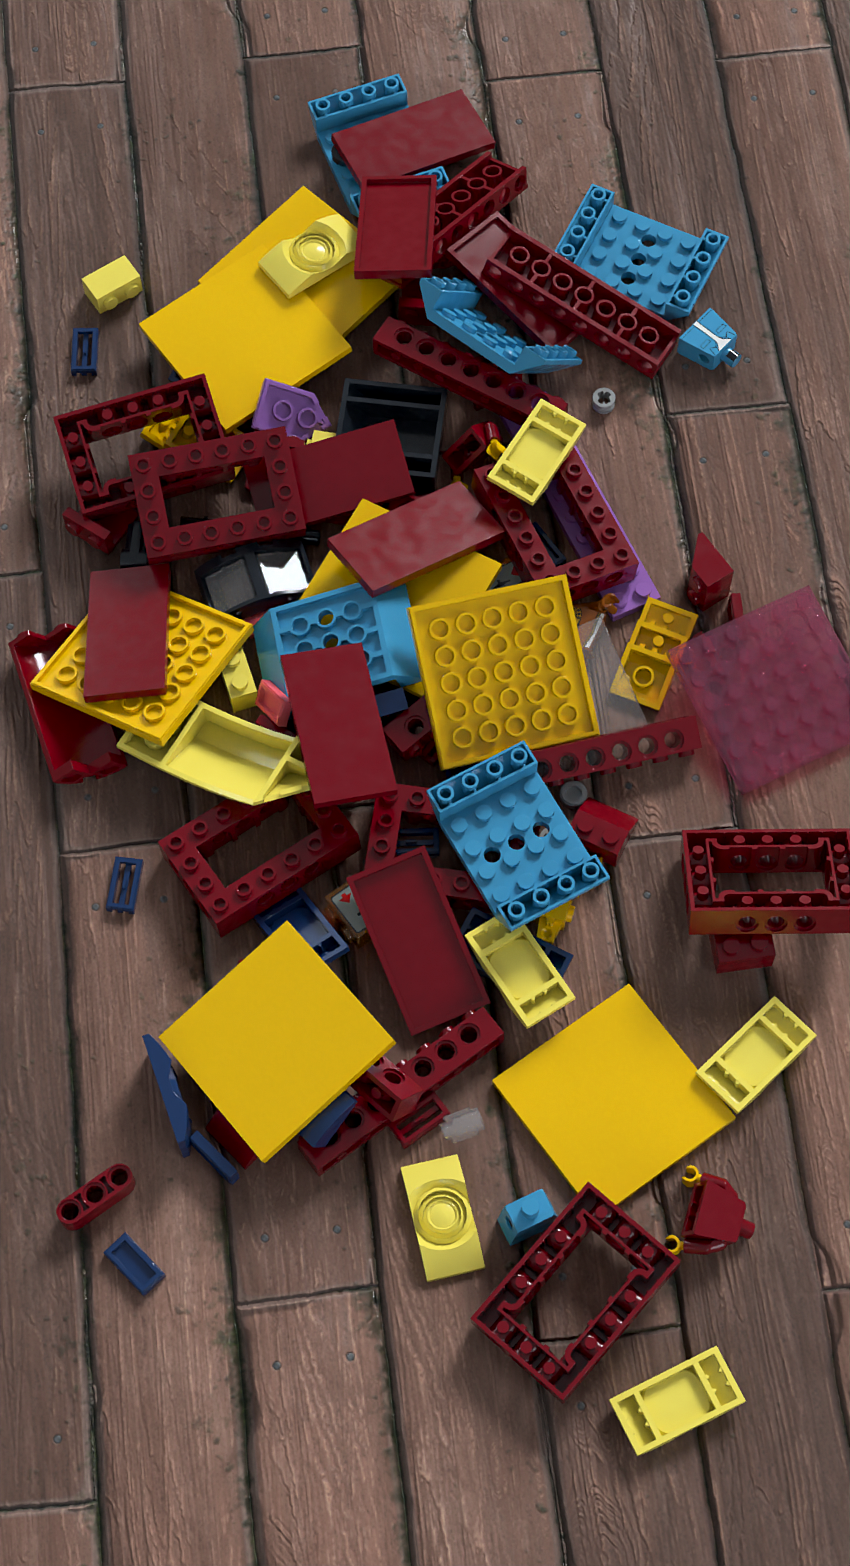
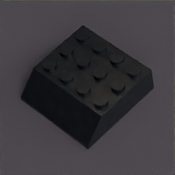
(418, 417)

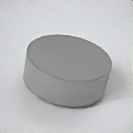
(573, 794)

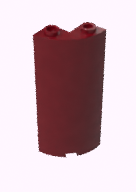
(70, 739)

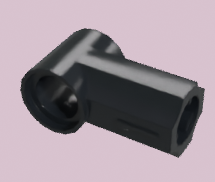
(135, 551)

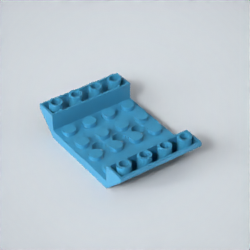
(353, 108)
(609, 238)
(452, 307)
(357, 617)
(504, 802)

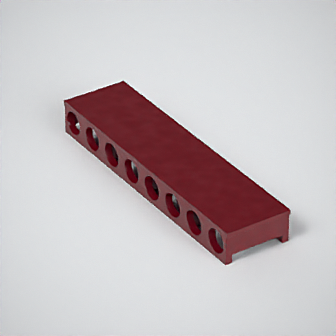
(470, 200)
(582, 302)

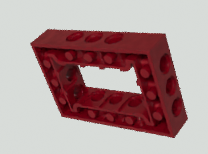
(130, 413)
(224, 533)
(611, 558)
(417, 809)
(766, 852)
(266, 885)
(584, 1213)

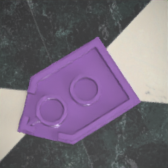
(288, 407)

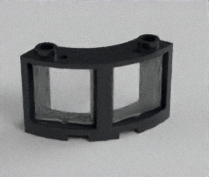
(255, 578)

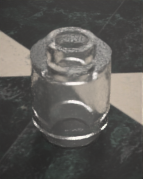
(462, 1125)

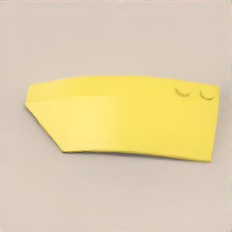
(226, 757)

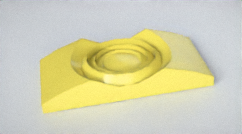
(311, 255)
(537, 452)
(519, 971)
(756, 1055)
(442, 1218)
(677, 1401)

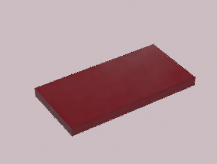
(414, 138)
(396, 227)
(470, 256)
(340, 472)
(415, 538)
(127, 633)
(338, 725)
(418, 940)

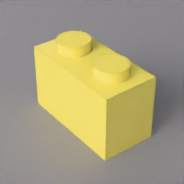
(112, 284)
(239, 683)

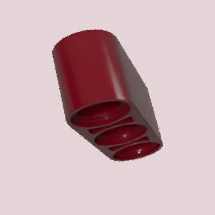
(80, 1198)

